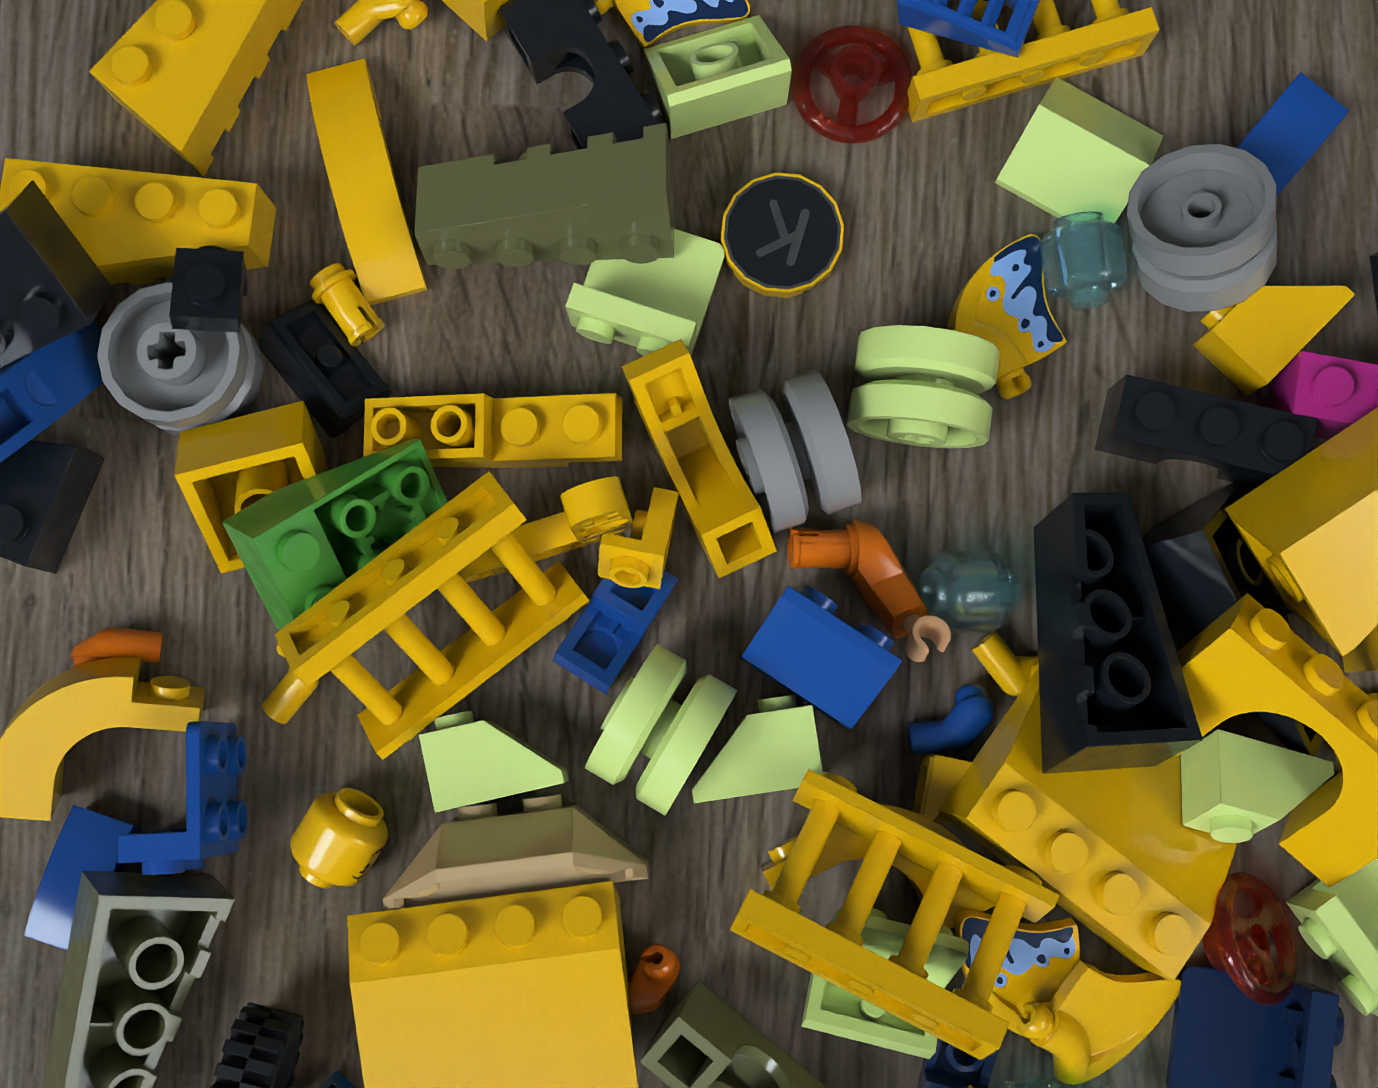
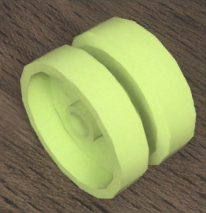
(923, 386)
(655, 725)

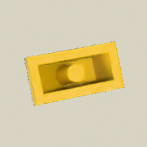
(1267, 331)

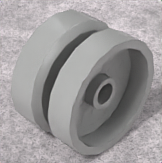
(1203, 227)
(176, 374)
(805, 448)

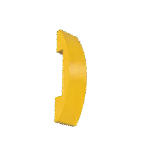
(364, 182)

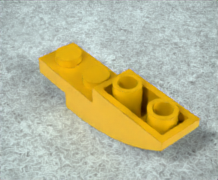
(499, 431)

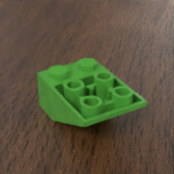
(332, 525)

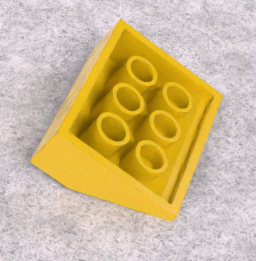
(1096, 839)
(495, 992)

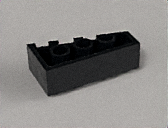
(44, 277)
(43, 500)
(1104, 643)

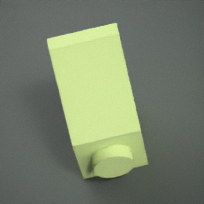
(763, 753)
(481, 763)
(1244, 784)

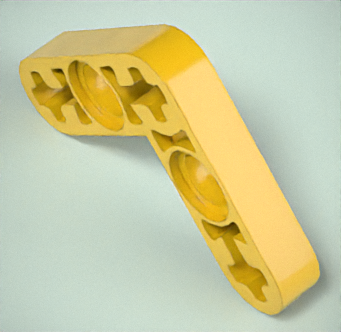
(587, 515)

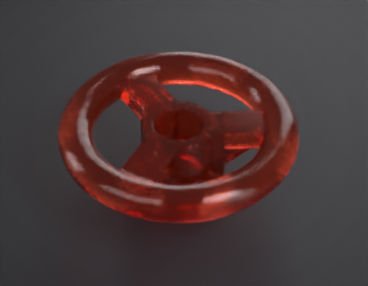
(856, 61)
(1244, 944)

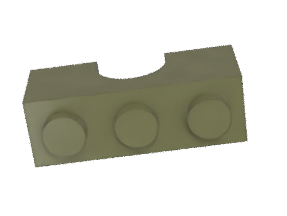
(715, 1047)

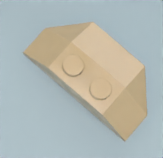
(515, 854)

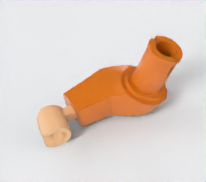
(877, 577)

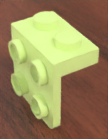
(648, 301)
(1343, 928)
(851, 1017)

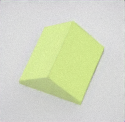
(719, 75)
(1078, 155)

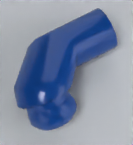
(959, 729)

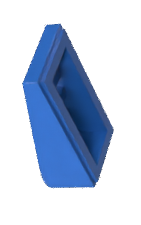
(958, 25)

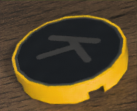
(782, 235)

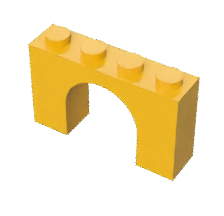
(1260, 665)

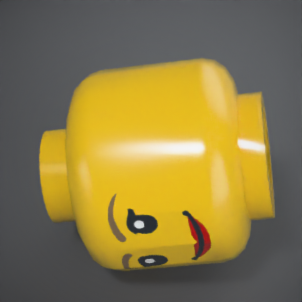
(339, 838)

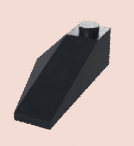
(1207, 568)

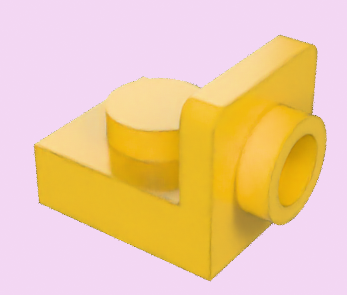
(643, 556)

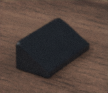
(321, 366)

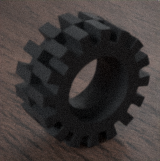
(260, 1049)

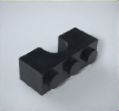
(566, 38)
(1172, 422)

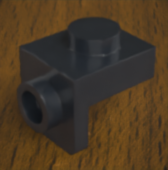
(208, 289)

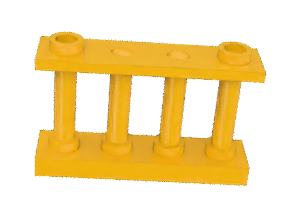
(1052, 54)
(400, 579)
(900, 982)

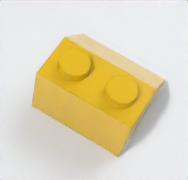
(240, 462)

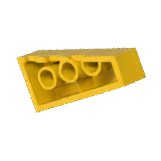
(190, 67)
(139, 218)

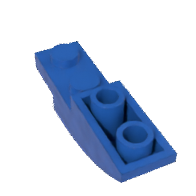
(46, 386)

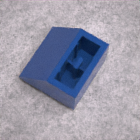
(821, 656)

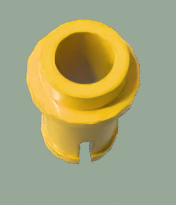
(346, 303)

